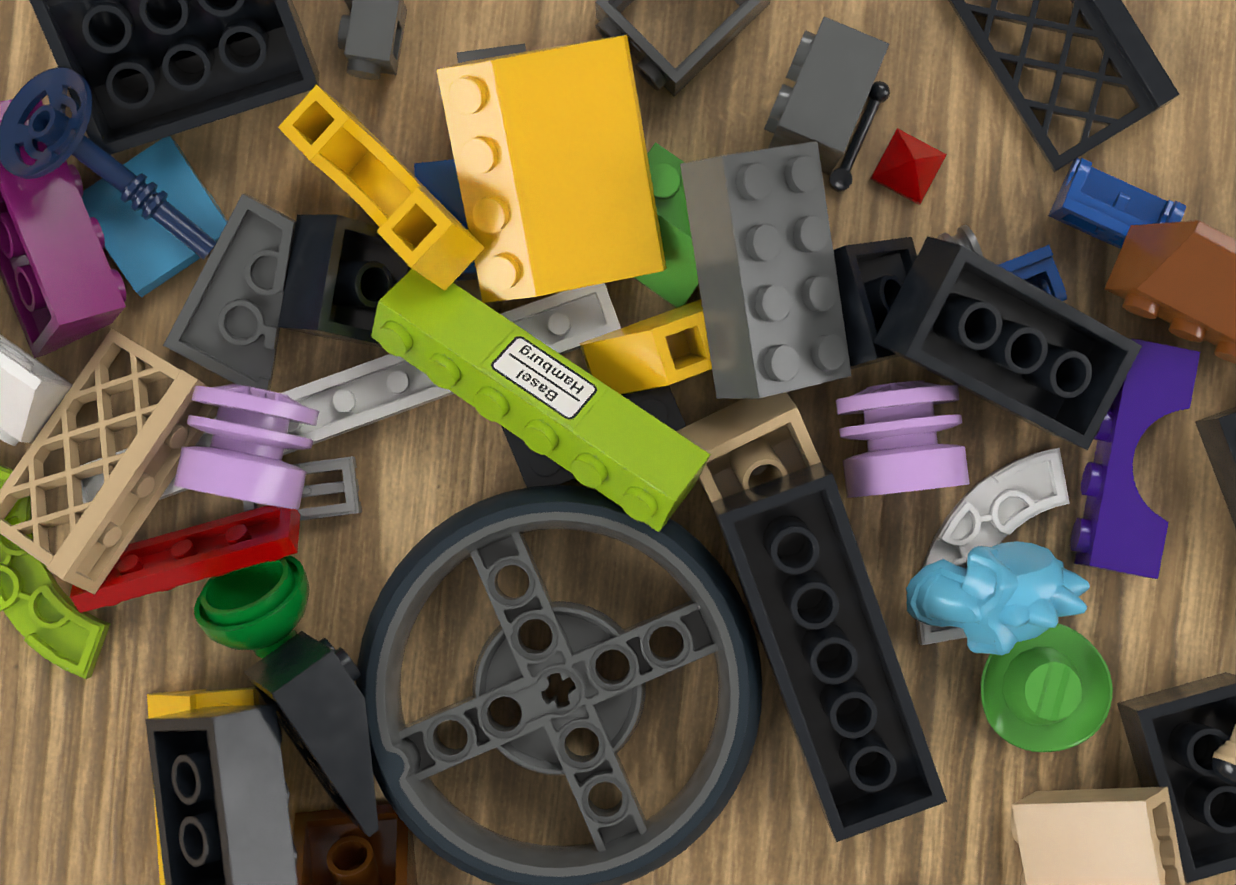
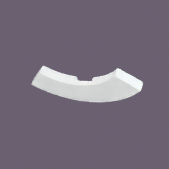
(993, 512)

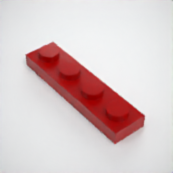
(196, 554)

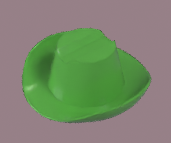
(1047, 691)

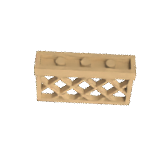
(131, 479)

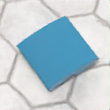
(143, 247)

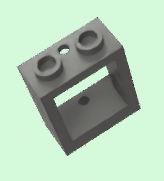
(651, 63)

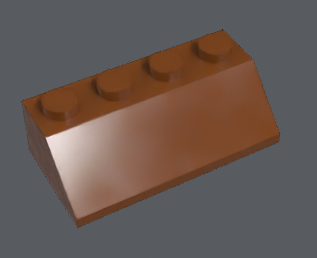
(1183, 277)

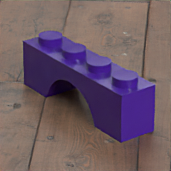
(1117, 525)

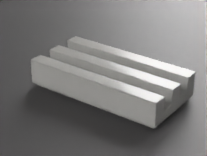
(348, 485)

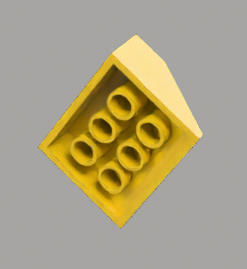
(553, 168)

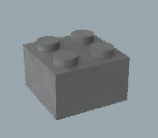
(830, 89)

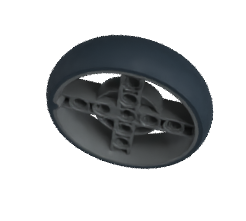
(410, 753)

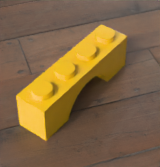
(384, 188)

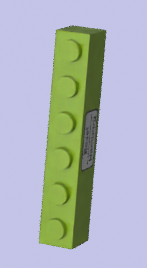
(540, 397)

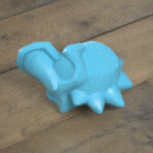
(1000, 597)

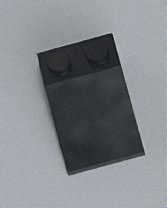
(323, 719)

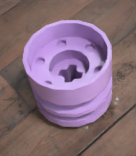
(902, 440)
(246, 446)

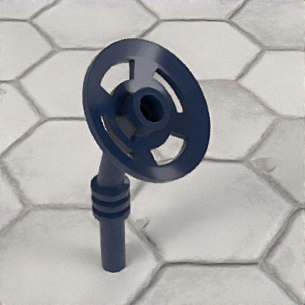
(67, 138)

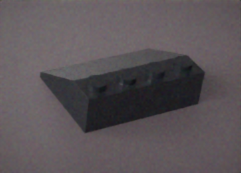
(176, 61)

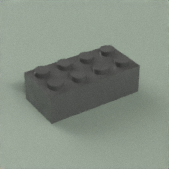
(766, 270)

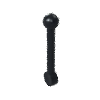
(841, 177)

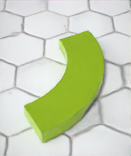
(41, 607)

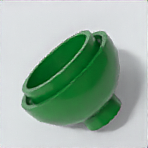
(254, 605)

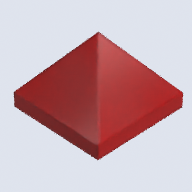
(908, 166)

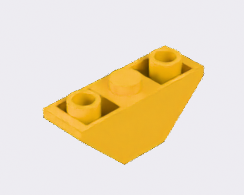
(651, 351)

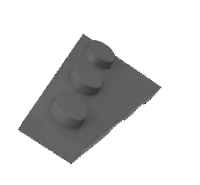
(238, 298)

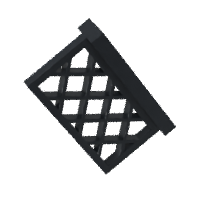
(1122, 47)

